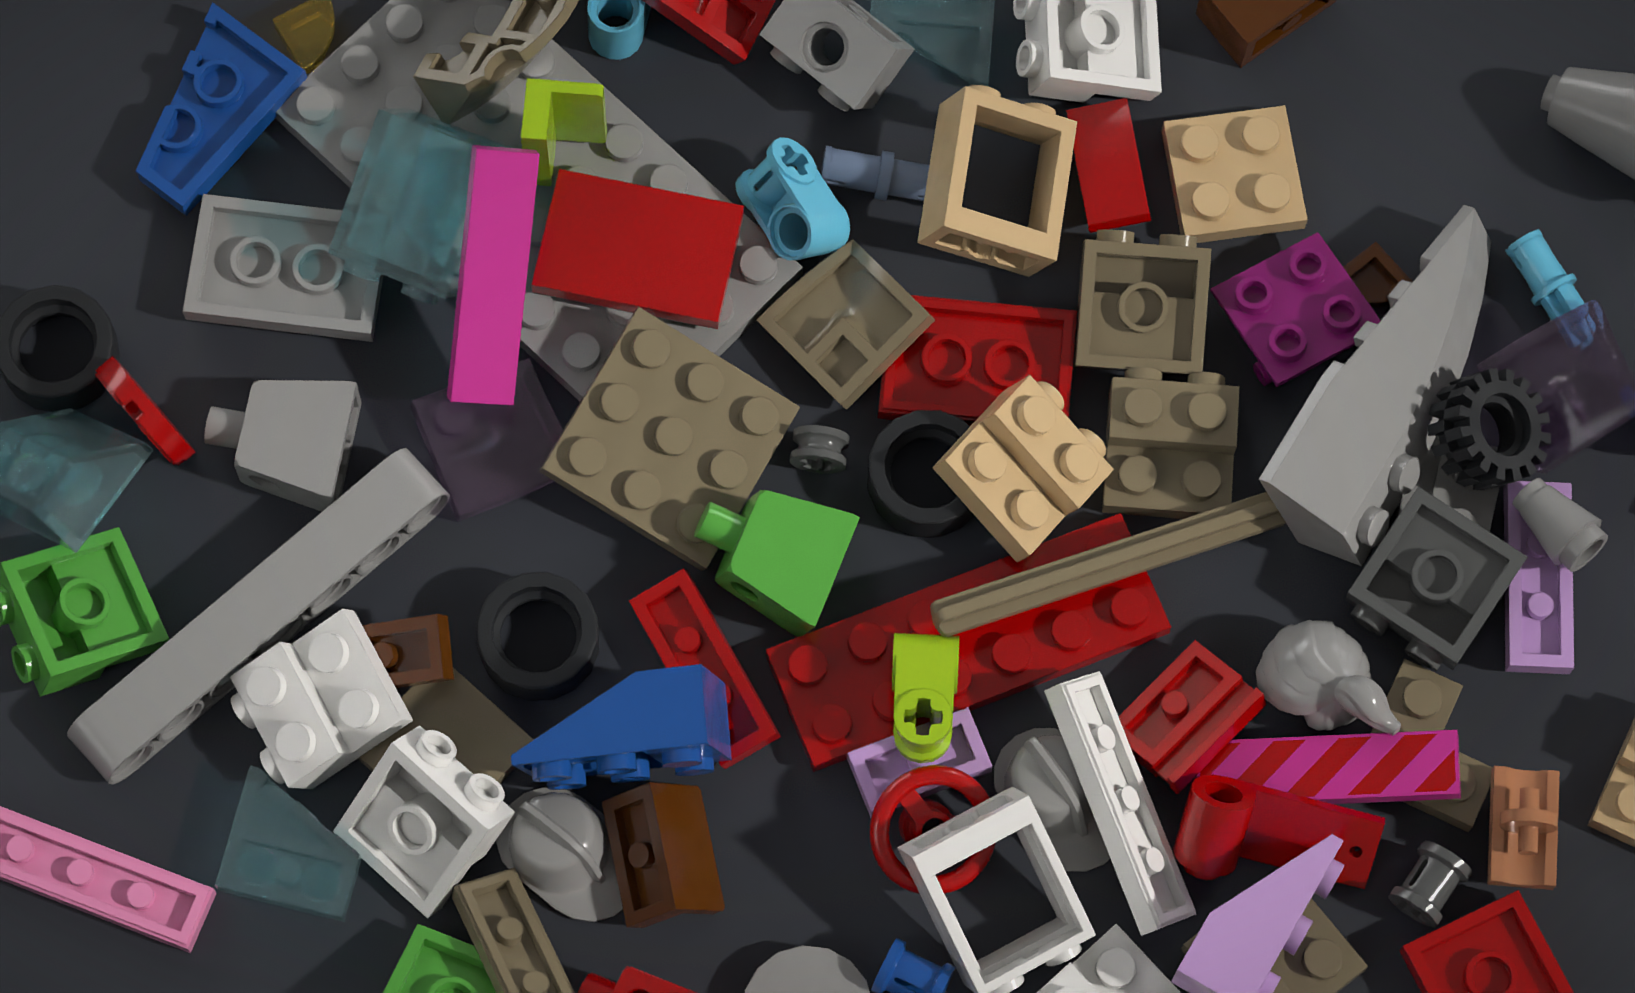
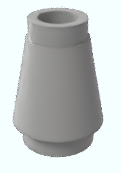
(1560, 525)

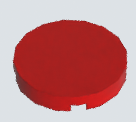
(144, 411)

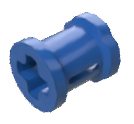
(910, 973)

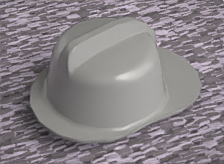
(1043, 770)
(562, 853)

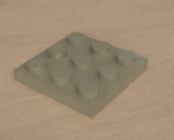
(668, 436)

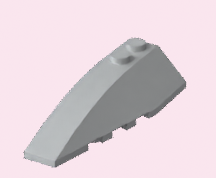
(1369, 419)

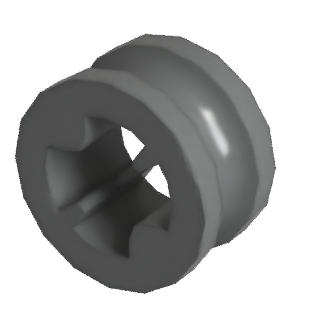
(819, 449)

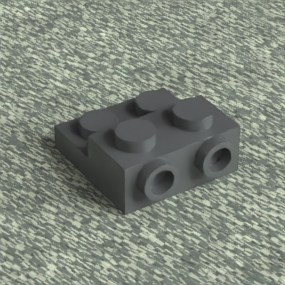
(1433, 581)

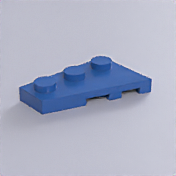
(218, 111)

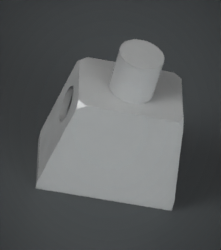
(291, 438)

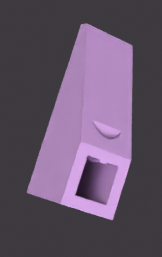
(1252, 928)

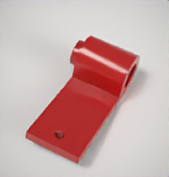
(1270, 826)

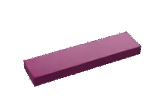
(493, 275)

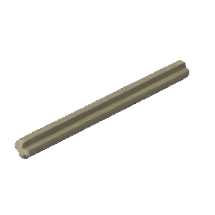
(1105, 564)

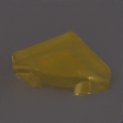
(307, 32)

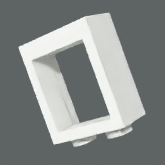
(969, 834)

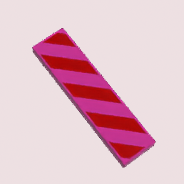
(1348, 766)

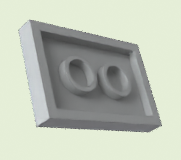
(274, 272)

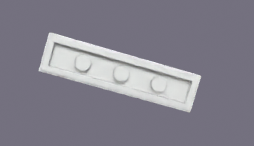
(1120, 802)

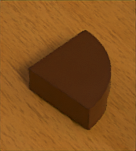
(1375, 275)

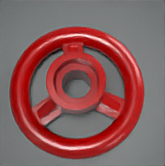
(914, 816)

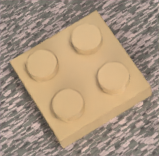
(1234, 174)

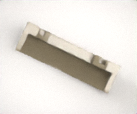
(490, 62)

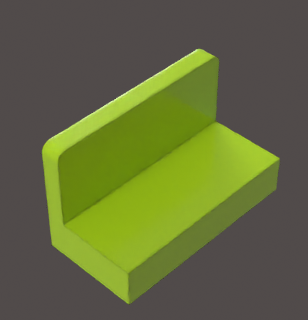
(561, 112)

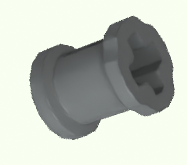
(1430, 883)

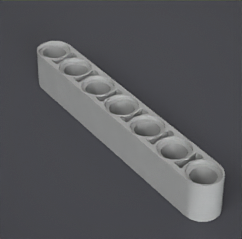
(256, 614)

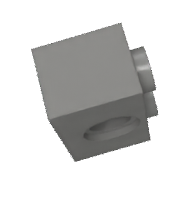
(869, 56)

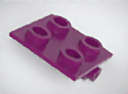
(1295, 309)

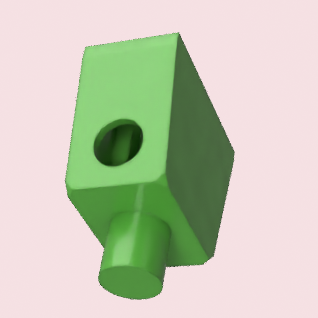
(779, 554)

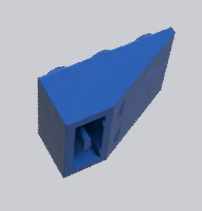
(638, 725)

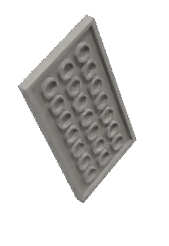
(567, 337)

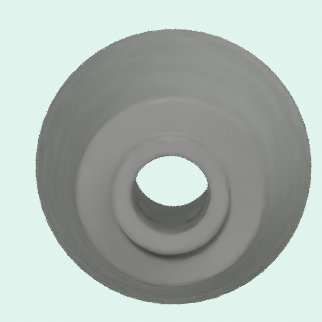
(1595, 112)

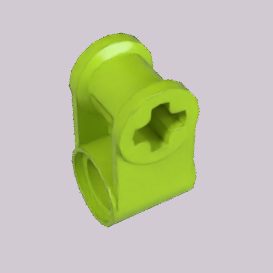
(924, 687)

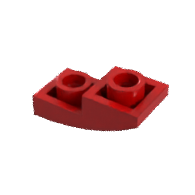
(1109, 166)

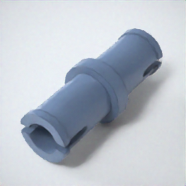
(875, 173)

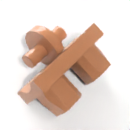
(1523, 828)

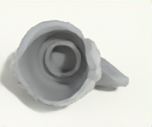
(1324, 676)

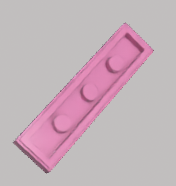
(102, 881)

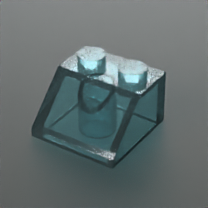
(64, 472)

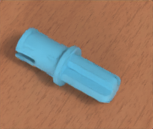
(1544, 275)

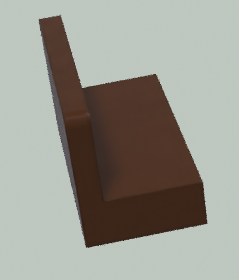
(662, 853)

